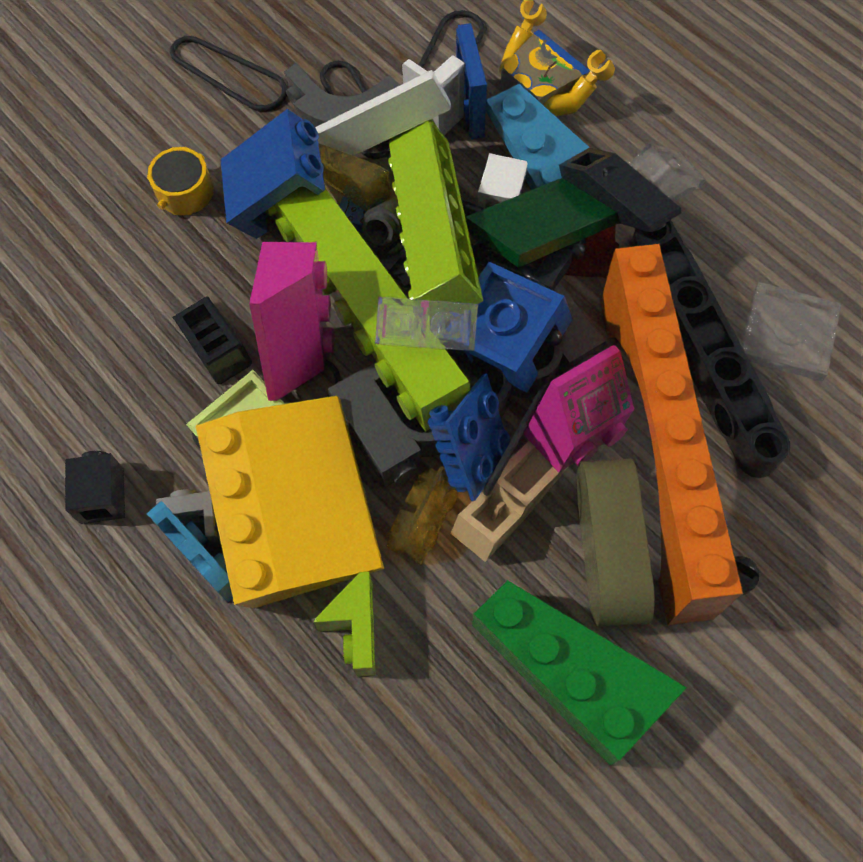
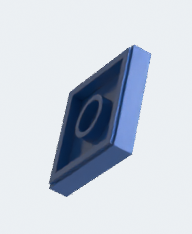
(474, 81)

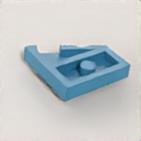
(190, 543)

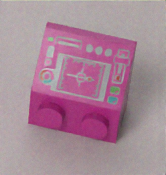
(582, 411)

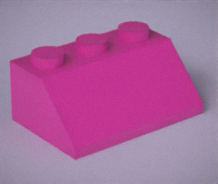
(291, 315)

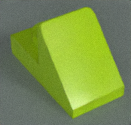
(353, 611)

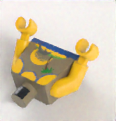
(547, 68)

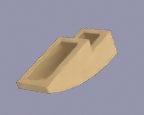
(493, 518)

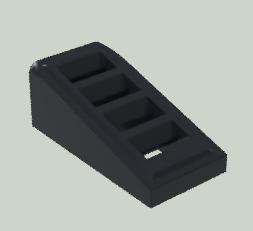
(224, 360)

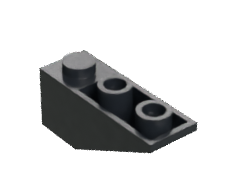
(620, 188)

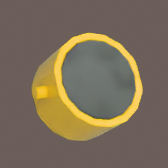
(180, 181)

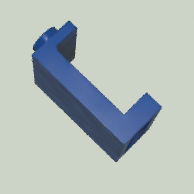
(269, 169)

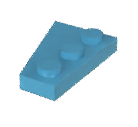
(533, 134)

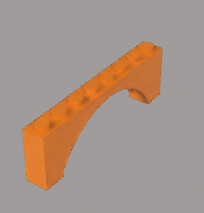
(696, 549)

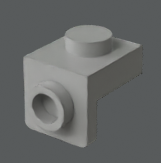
(194, 507)

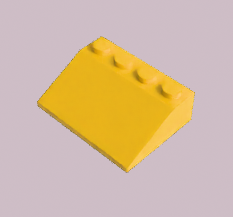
(287, 500)

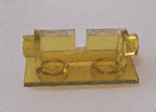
(419, 530)

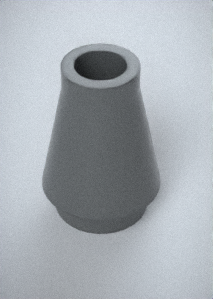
(381, 223)

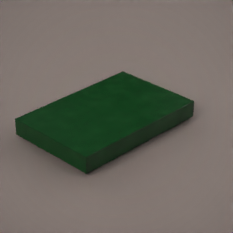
(540, 221)

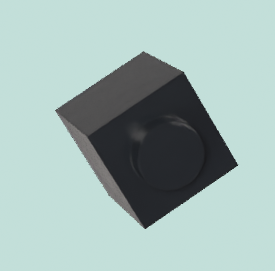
(94, 487)

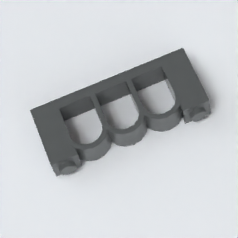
(397, 450)

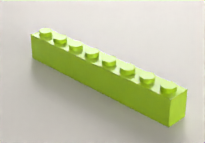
(355, 281)

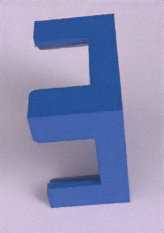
(514, 323)

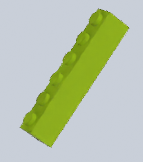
(432, 218)

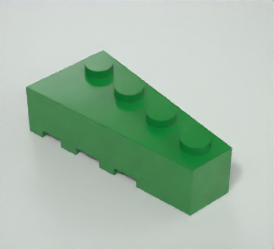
(583, 676)

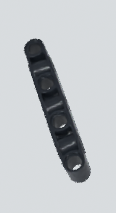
(736, 405)

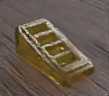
(355, 178)

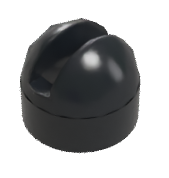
(750, 567)

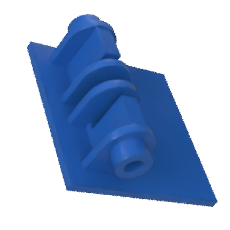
(470, 438)

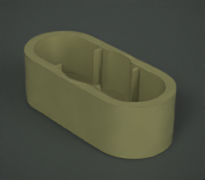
(614, 543)

